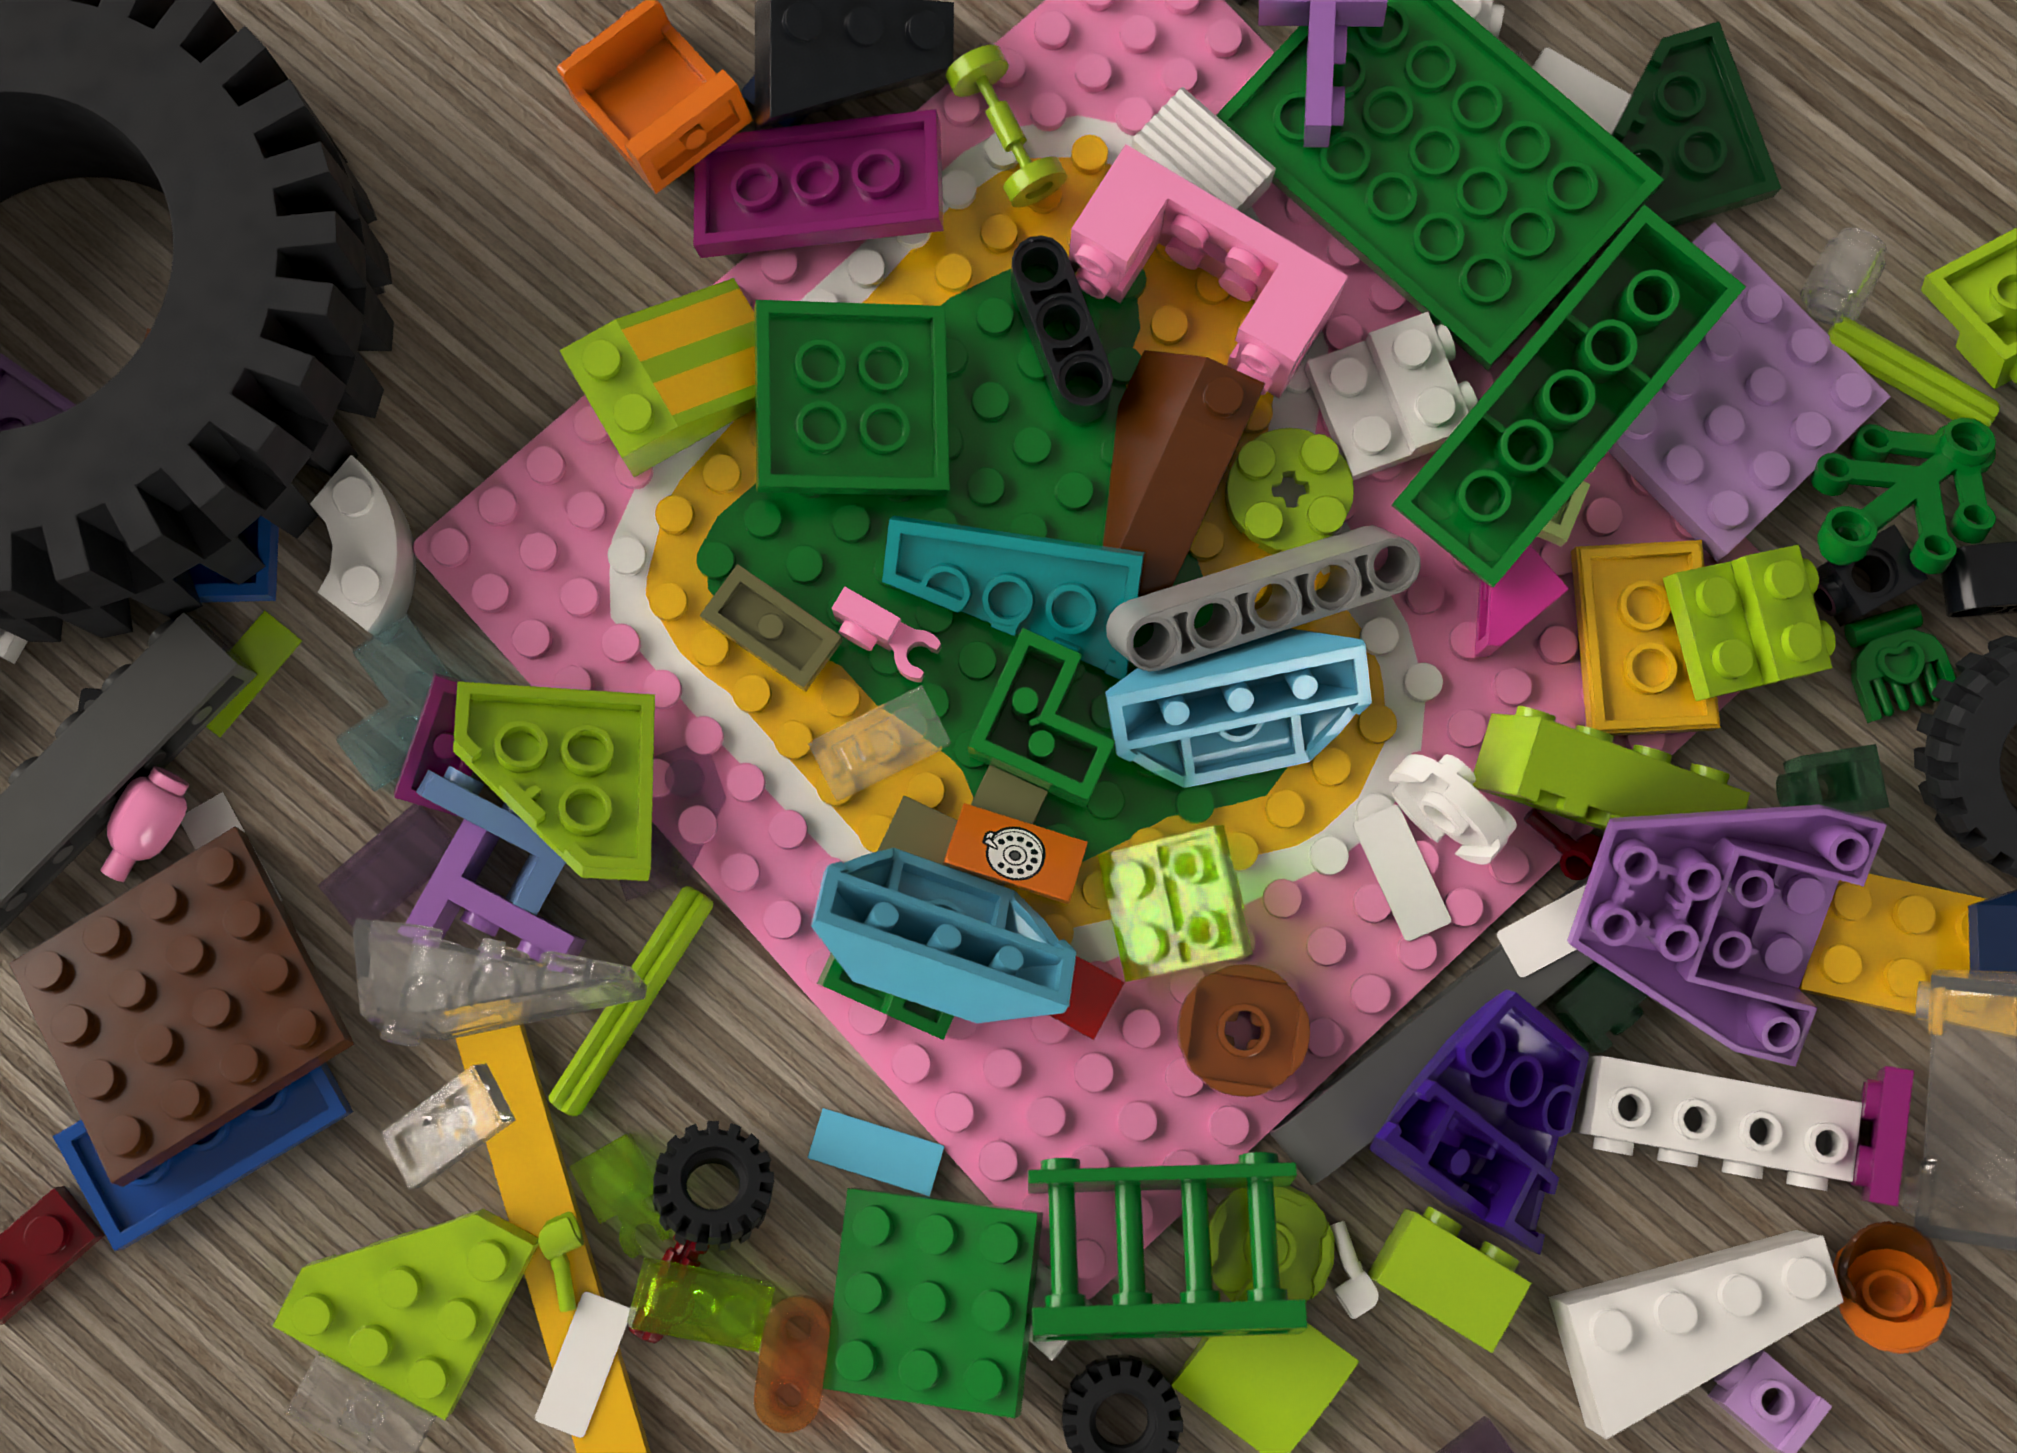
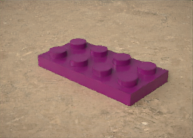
(820, 184)

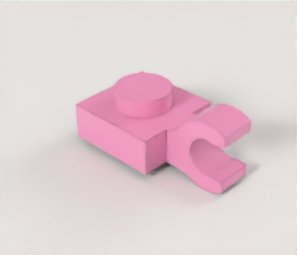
(870, 624)

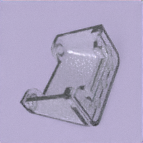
(1971, 1111)

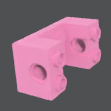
(1151, 205)

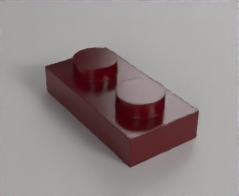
(42, 1247)

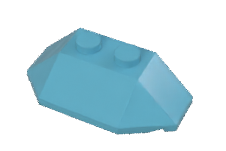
(1241, 707)
(942, 938)

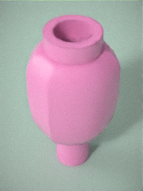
(144, 820)

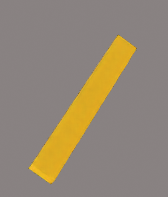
(534, 1191)

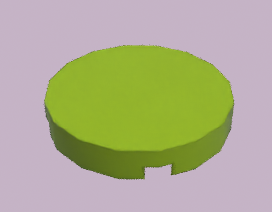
(1302, 1241)

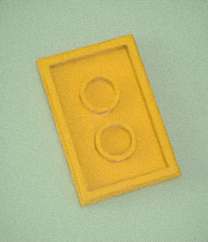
(1630, 643)

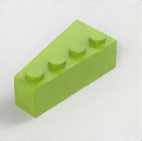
(1589, 776)

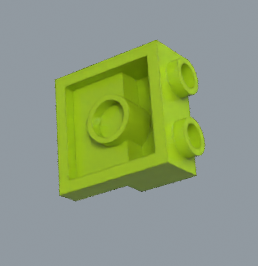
(1981, 303)
(1749, 622)

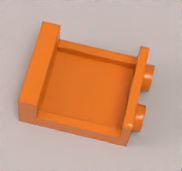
(653, 95)

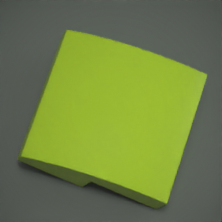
(1265, 1384)

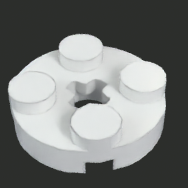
(1444, 801)

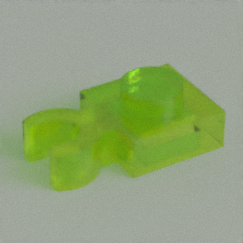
(617, 1184)

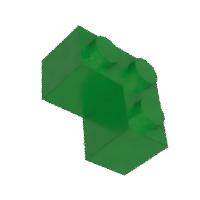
(1023, 727)

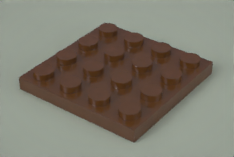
(180, 1006)

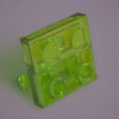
(1175, 903)

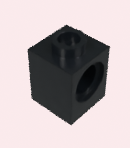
(1889, 572)

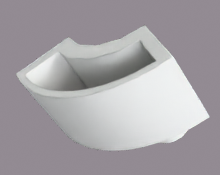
(371, 548)

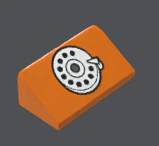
(1015, 853)

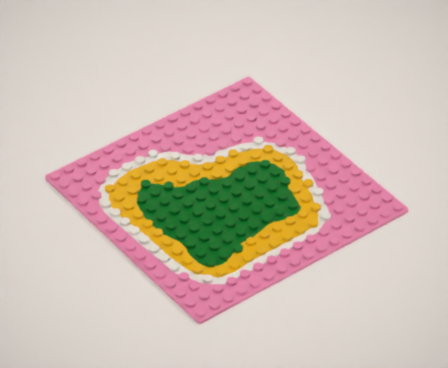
(608, 572)

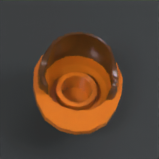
(1893, 1287)

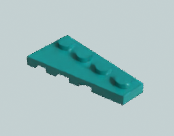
(1018, 582)

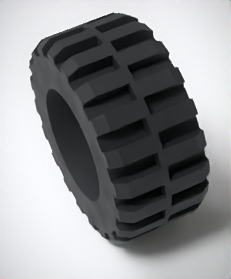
(1966, 752)

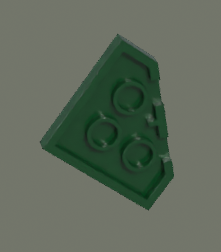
(1696, 130)

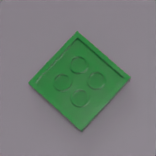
(851, 398)
(933, 1301)

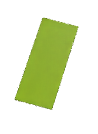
(264, 650)

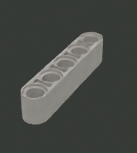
(1290, 605)

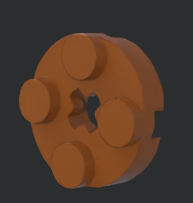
(1272, 1007)

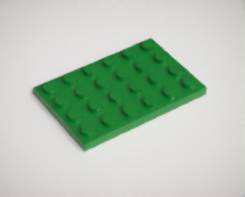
(1449, 169)

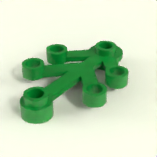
(1957, 449)

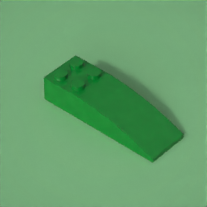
(1568, 396)

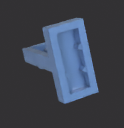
(460, 796)

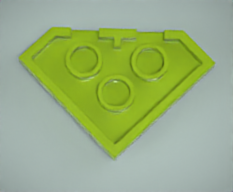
(568, 767)
(413, 1305)

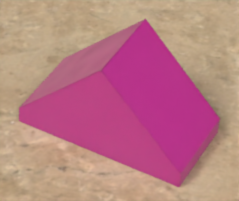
(1514, 601)

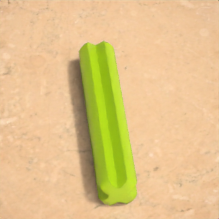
(1912, 374)

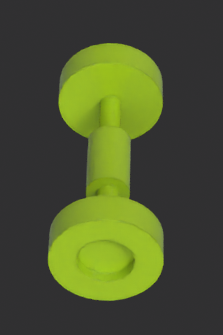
(977, 73)

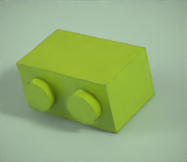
(1450, 1279)

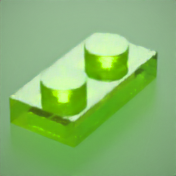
(700, 1304)

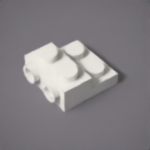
(1391, 394)

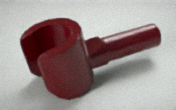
(1577, 855)

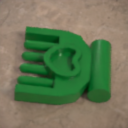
(1897, 656)

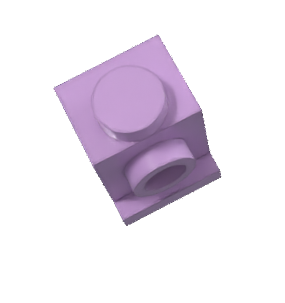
(1788, 1417)

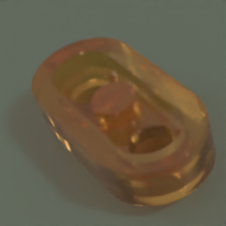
(793, 1362)

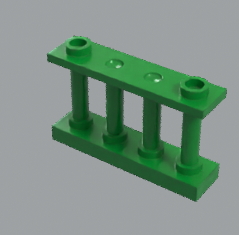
(1200, 1306)

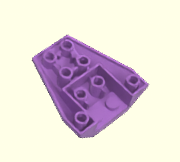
(1723, 913)

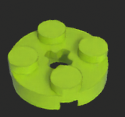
(1313, 463)

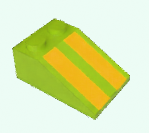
(669, 372)

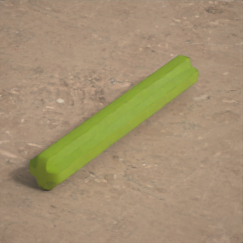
(619, 1021)

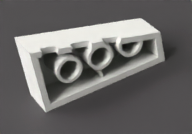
(1683, 1323)

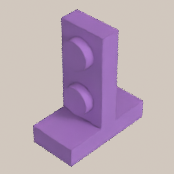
(1326, 46)
(455, 887)

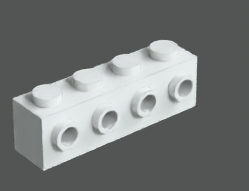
(1719, 1119)

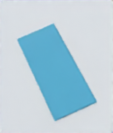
(876, 1152)

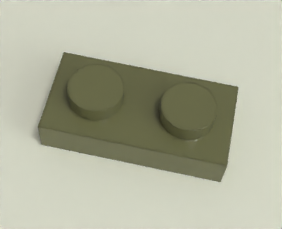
(771, 627)

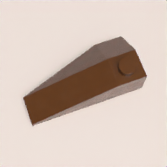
(1171, 454)

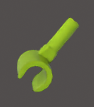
(555, 1240)

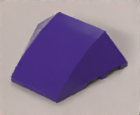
(1489, 1117)

